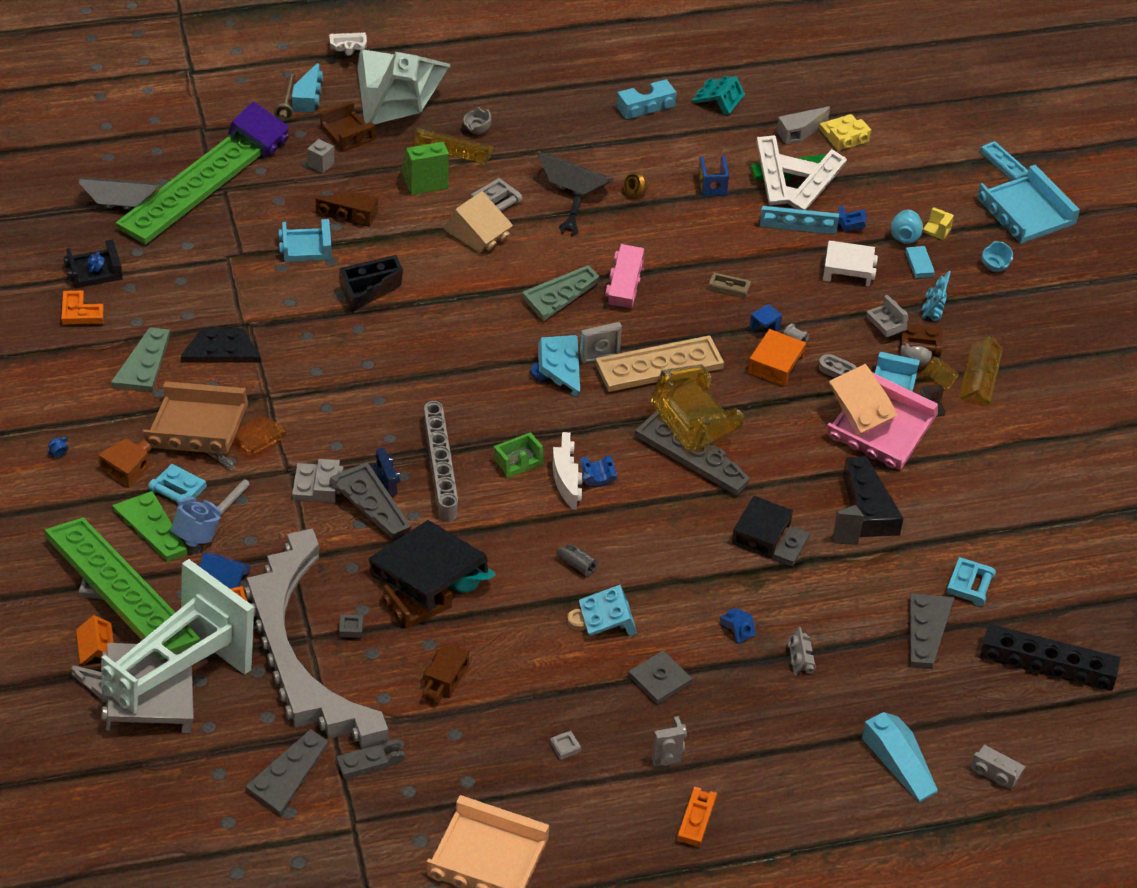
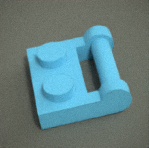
(178, 480)
(964, 577)

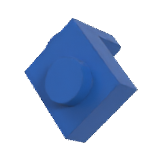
(852, 220)
(740, 623)

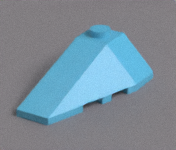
(900, 753)

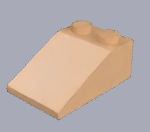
(862, 400)

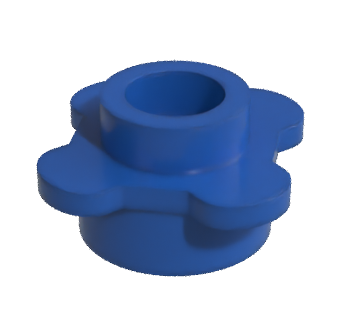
(95, 262)
(58, 446)

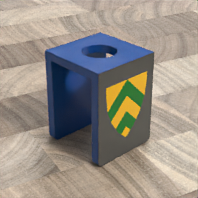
(706, 180)

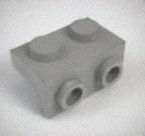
(889, 317)
(669, 744)

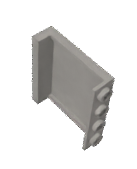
(164, 703)

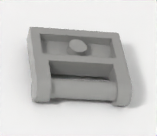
(498, 190)

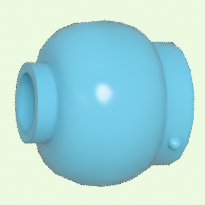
(906, 227)

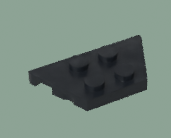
(221, 346)

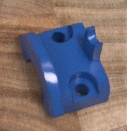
(598, 472)

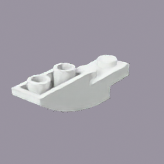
(566, 472)

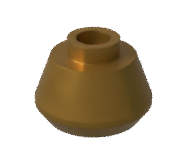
(635, 184)

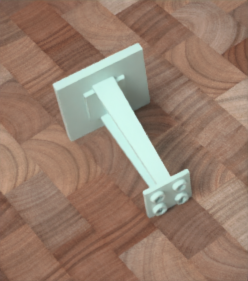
(212, 612)

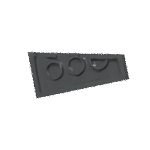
(282, 778)

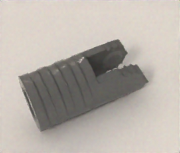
(578, 559)

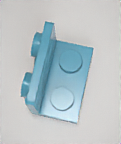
(607, 611)

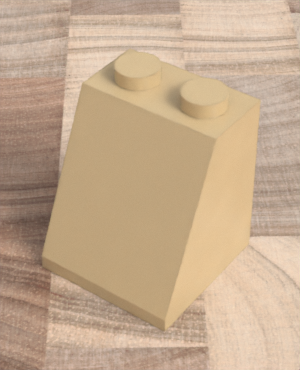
(478, 223)

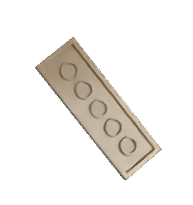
(645, 365)

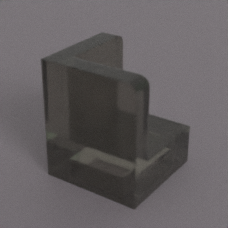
(935, 394)

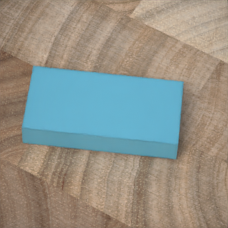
(920, 262)

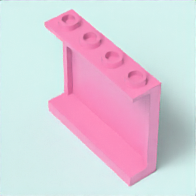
(896, 439)

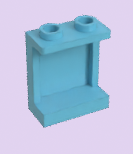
(306, 243)
(897, 369)

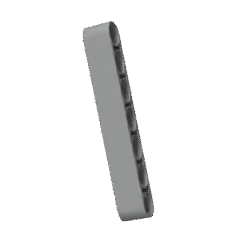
(440, 461)

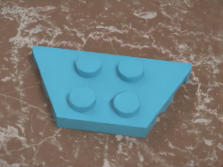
(560, 360)

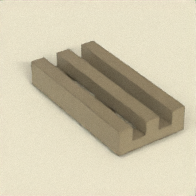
(729, 285)

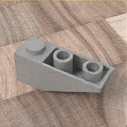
(801, 125)

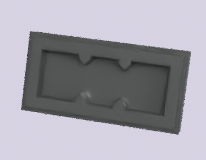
(791, 546)

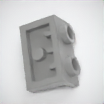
(997, 767)

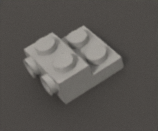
(313, 481)

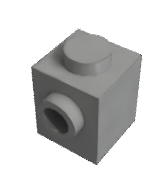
(320, 156)

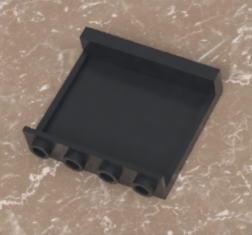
(425, 563)

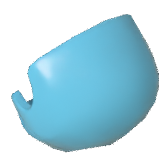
(997, 256)

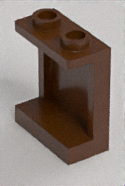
(346, 127)
(411, 613)

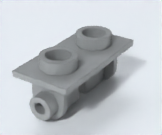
(801, 652)

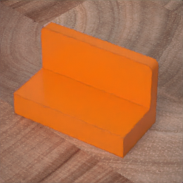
(93, 638)

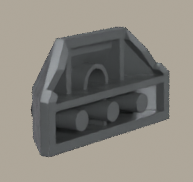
(573, 176)
(118, 192)

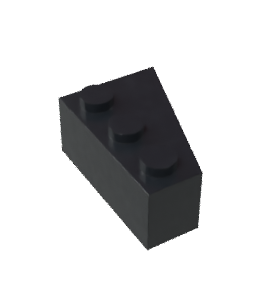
(369, 280)

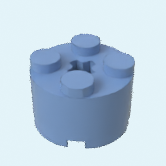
(195, 521)

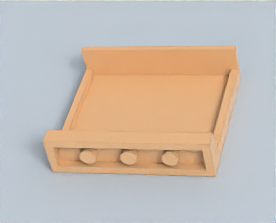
(488, 847)

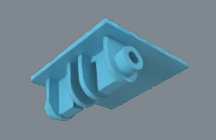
(936, 299)

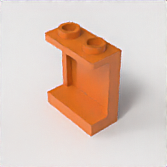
(776, 357)

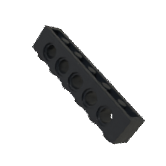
(1050, 657)

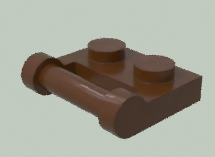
(924, 336)

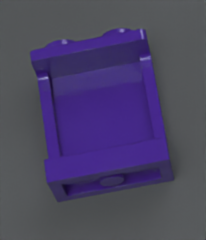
(260, 128)

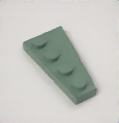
(557, 293)
(144, 363)

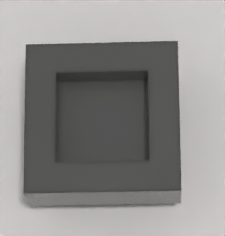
(351, 625)

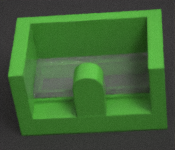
(519, 455)

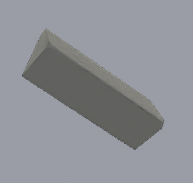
(848, 525)

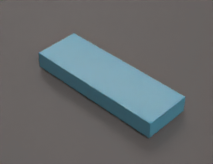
(1003, 161)

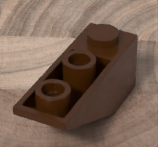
(349, 207)

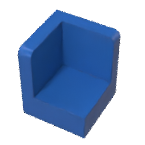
(767, 317)

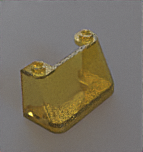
(690, 409)

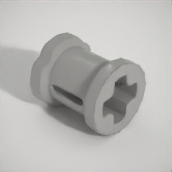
(796, 333)

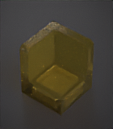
(941, 372)

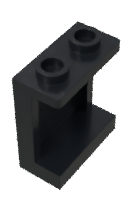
(79, 271)
(761, 526)

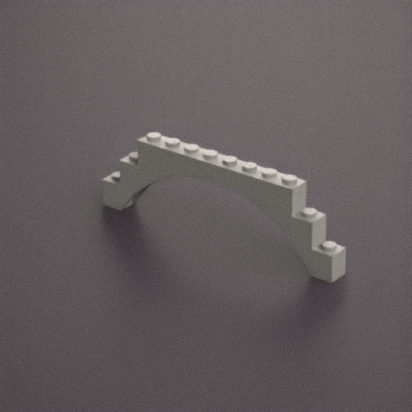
(305, 696)

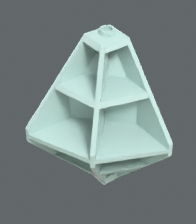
(396, 84)

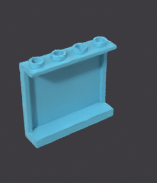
(1029, 206)

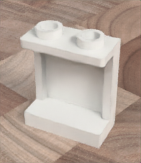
(850, 261)

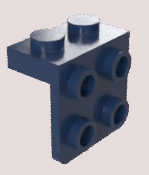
(385, 471)

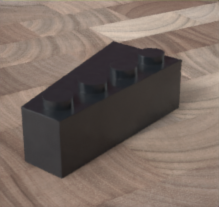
(871, 498)

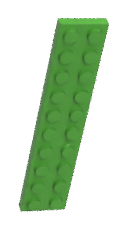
(189, 188)
(117, 582)

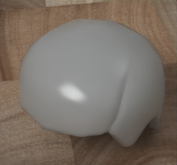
(477, 121)
(917, 352)

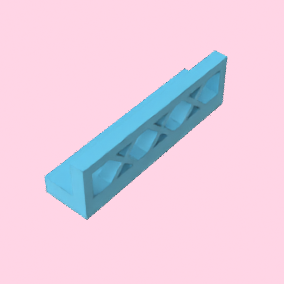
(799, 220)

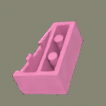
(625, 276)

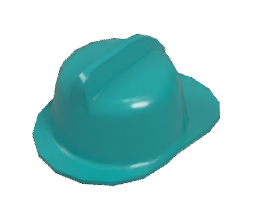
(471, 580)

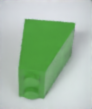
(426, 168)

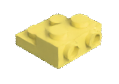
(845, 132)

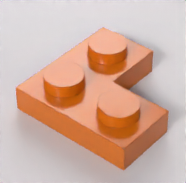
(76, 312)

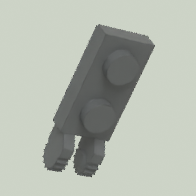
(370, 759)

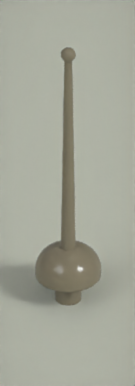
(284, 111)

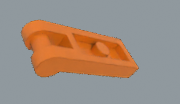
(697, 817)

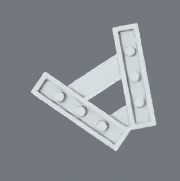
(775, 164)

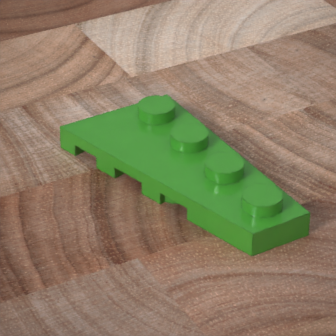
(152, 524)

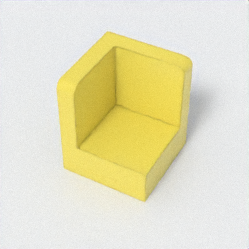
(939, 224)

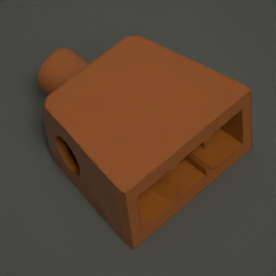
(125, 461)

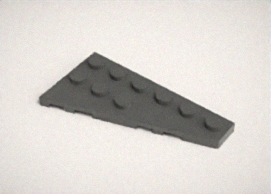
(707, 461)

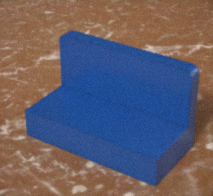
(224, 569)

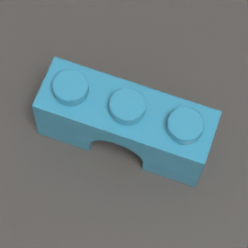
(634, 104)

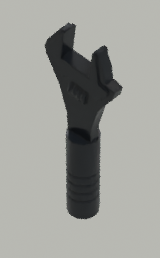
(570, 223)

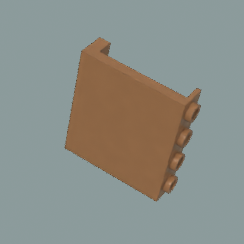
(197, 418)

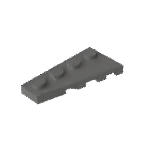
(370, 496)
(927, 626)

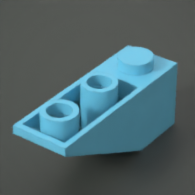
(307, 91)

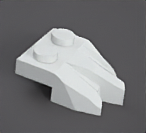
(348, 42)

